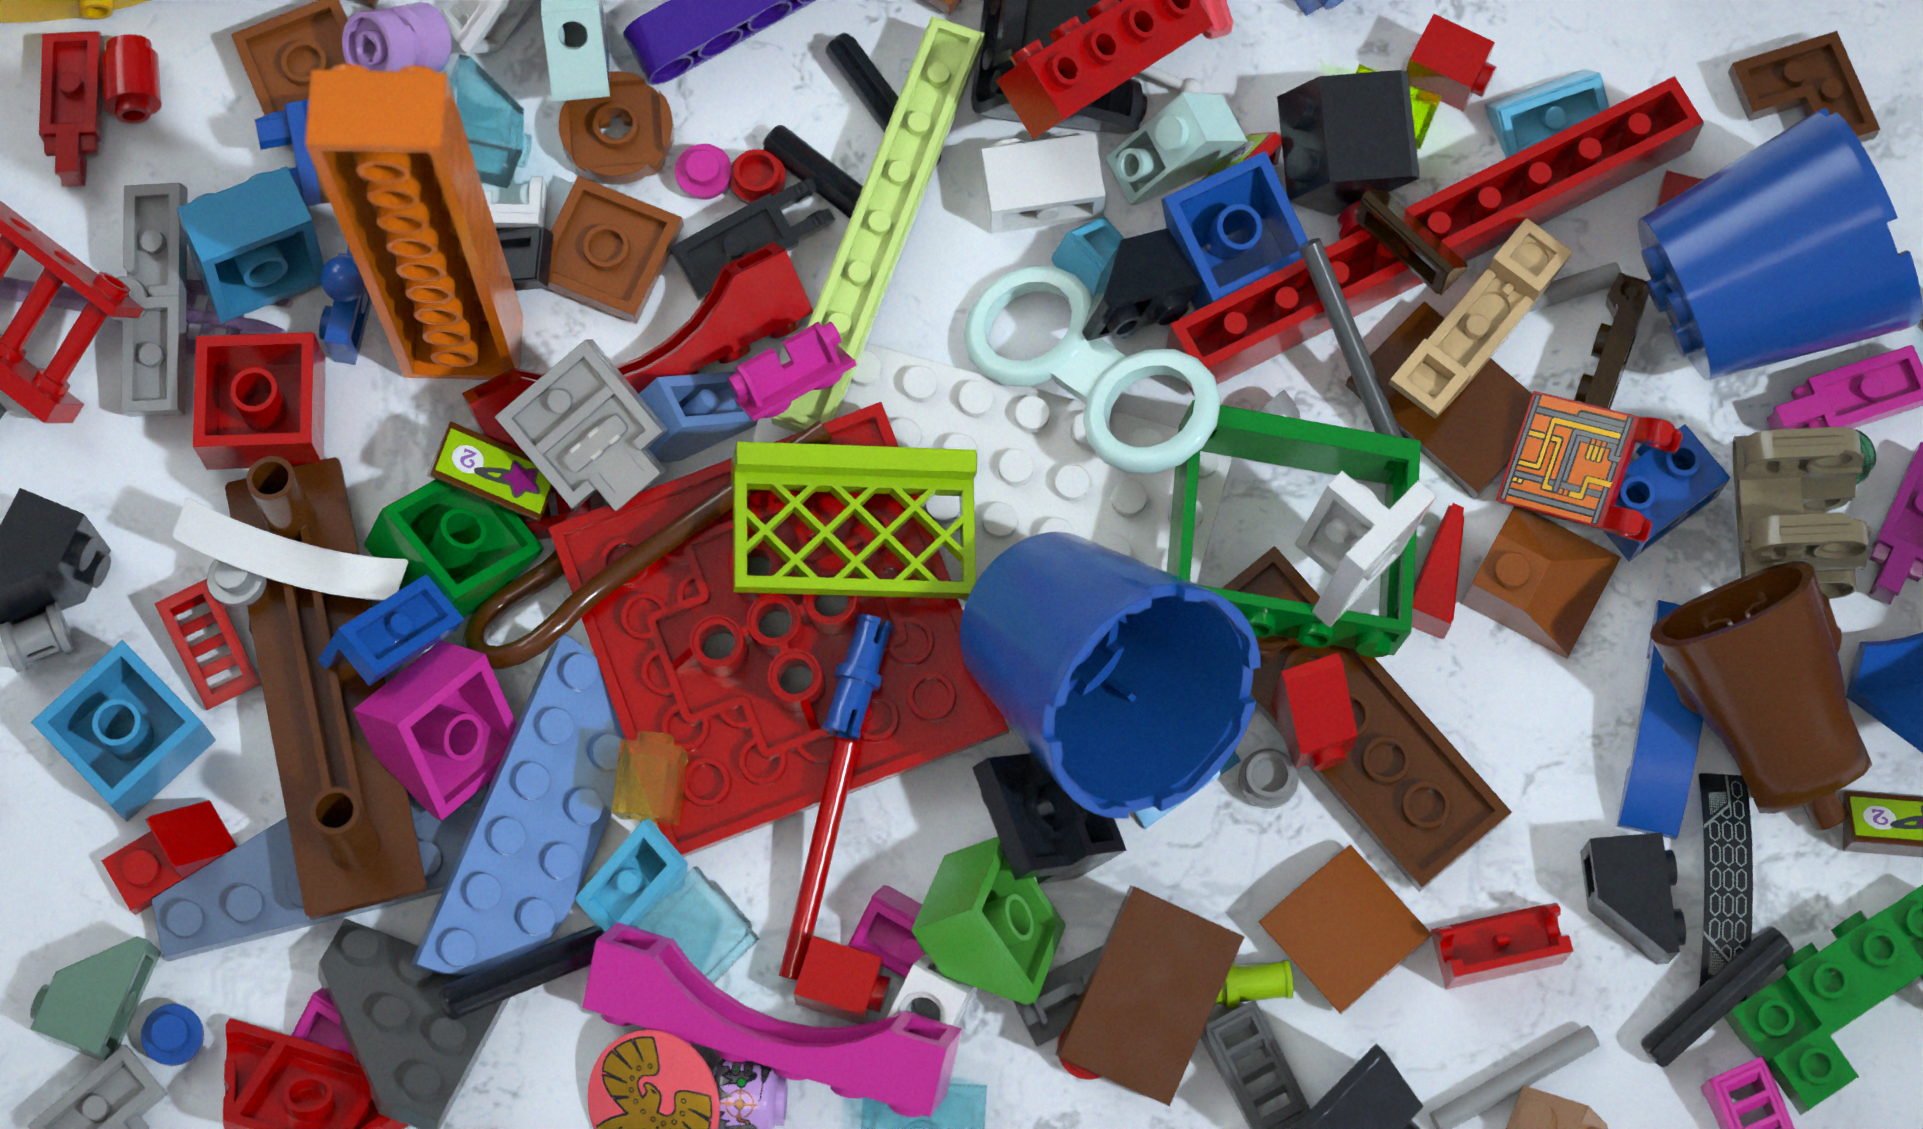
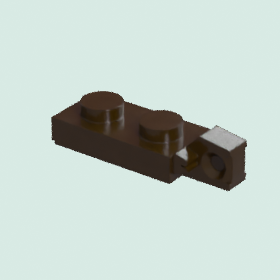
(1614, 343)

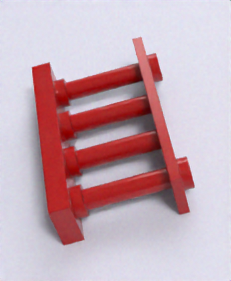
(46, 390)

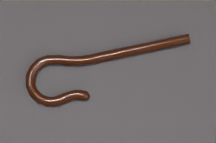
(599, 585)

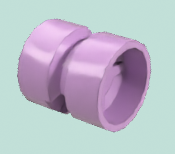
(397, 38)

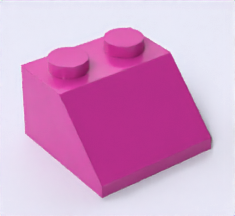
(440, 726)

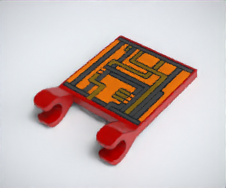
(1575, 461)

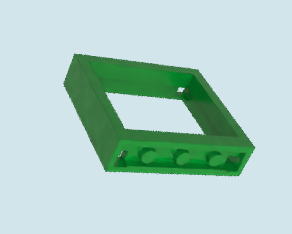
(1318, 449)

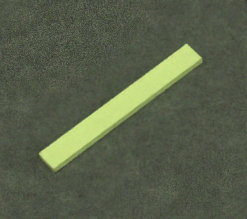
(889, 204)

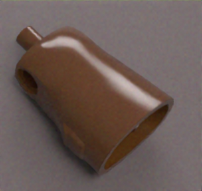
(1770, 687)

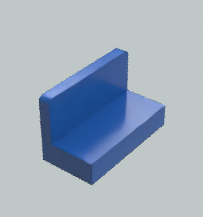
(394, 631)

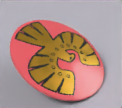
(652, 1084)

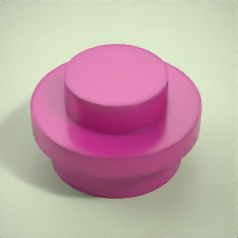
(703, 171)

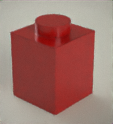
(1452, 62)
(841, 981)

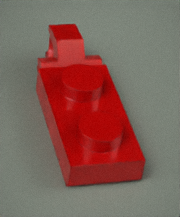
(71, 101)

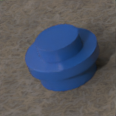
(172, 1035)

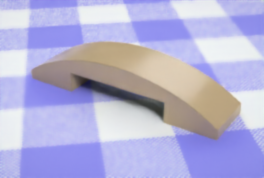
(1481, 319)

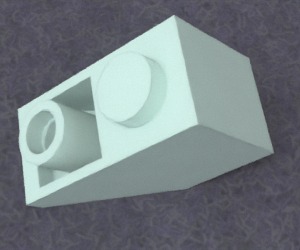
(1176, 146)

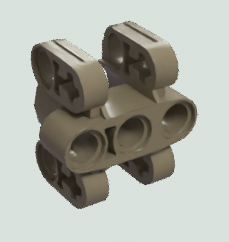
(1782, 497)

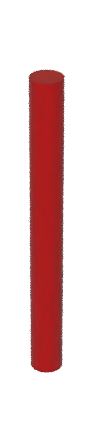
(819, 857)

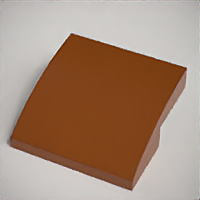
(1345, 928)

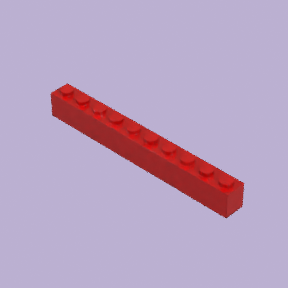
(1465, 216)

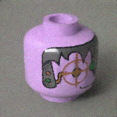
(750, 1095)

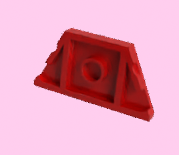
(293, 1084)

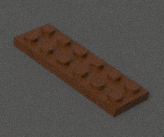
(1402, 773)

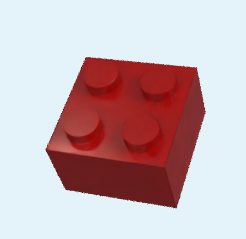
(258, 399)

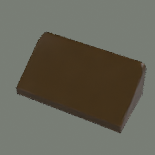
(1409, 240)

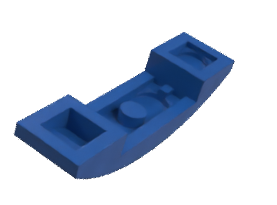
(1662, 753)

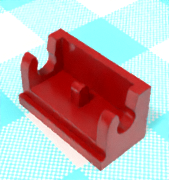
(1500, 945)

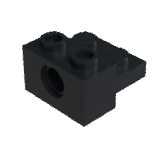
(1040, 825)

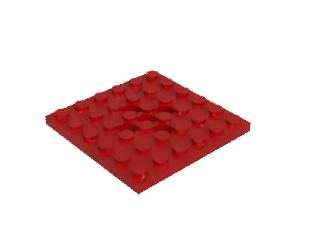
(747, 740)

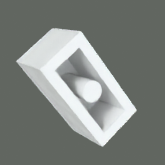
(1042, 181)

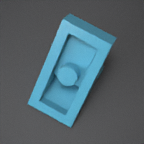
(633, 878)

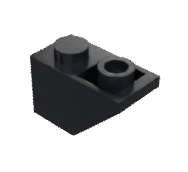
(1141, 285)
(1631, 892)

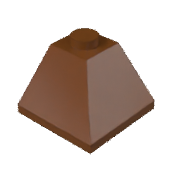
(1541, 580)

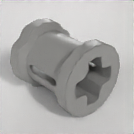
(37, 637)

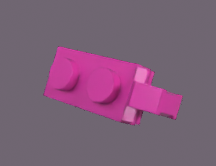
(1855, 393)

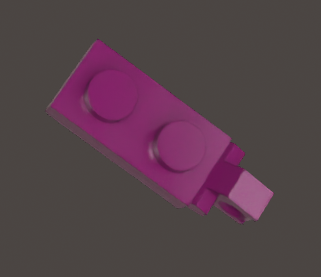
(1900, 537)

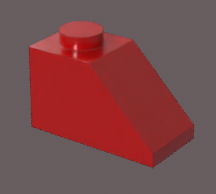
(1315, 713)

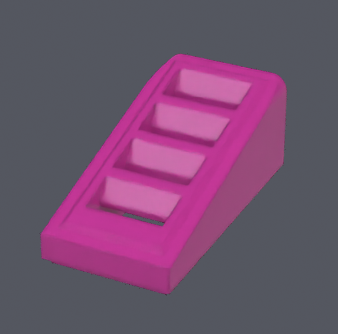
(1767, 1095)

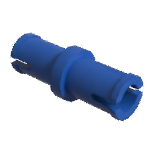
(857, 677)

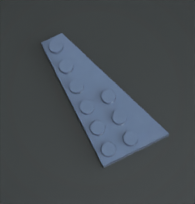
(258, 891)

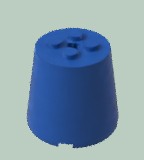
(1780, 254)
(1111, 670)

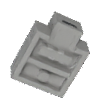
(587, 429)

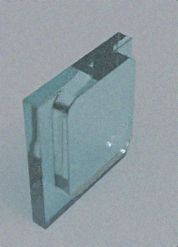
(702, 924)

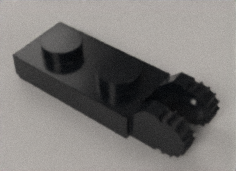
(745, 231)

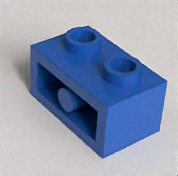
(1668, 488)

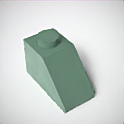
(95, 999)

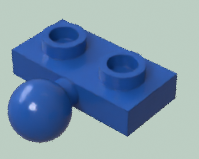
(346, 320)

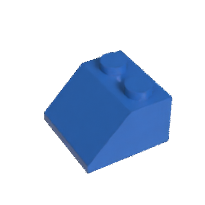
(1234, 227)

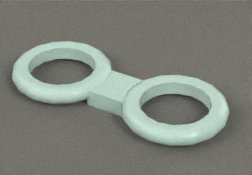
(1092, 370)

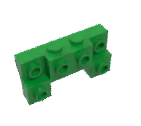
(1826, 991)

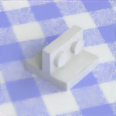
(1357, 538)

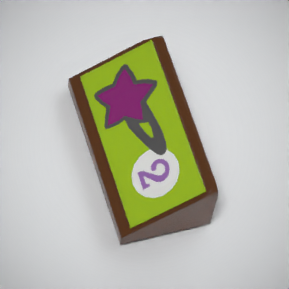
(491, 472)
(1883, 824)

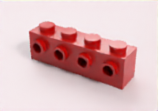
(1096, 56)

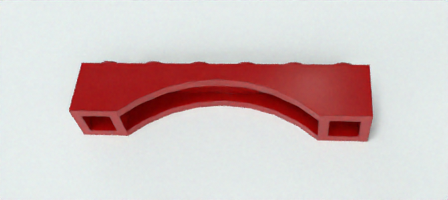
(747, 302)

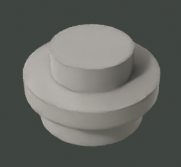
(233, 585)
(1268, 778)

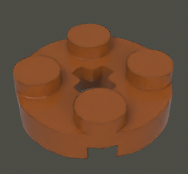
(622, 159)

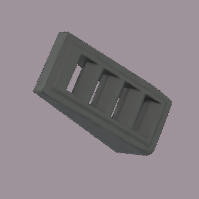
(1251, 1016)

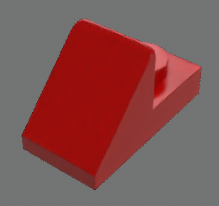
(173, 850)

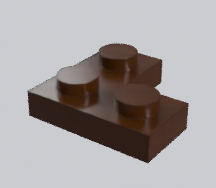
(1805, 75)

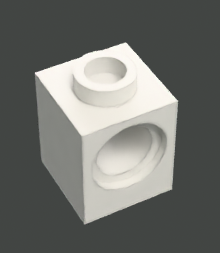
(928, 982)

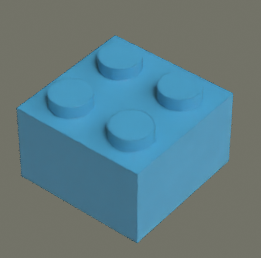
(252, 243)
(124, 730)

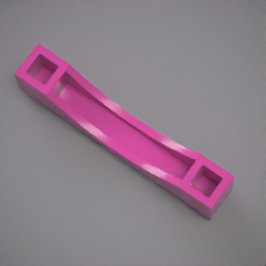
(654, 985)

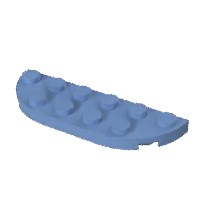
(533, 824)

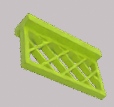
(846, 471)

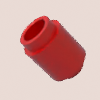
(130, 78)

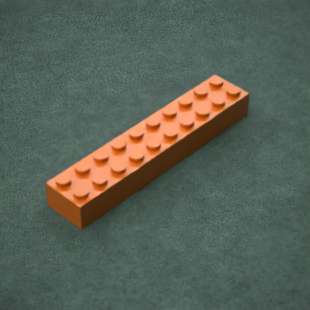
(415, 219)

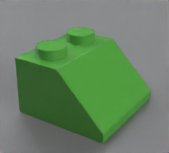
(988, 925)

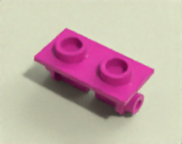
(815, 363)

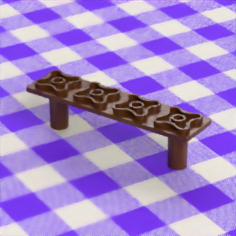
(342, 806)

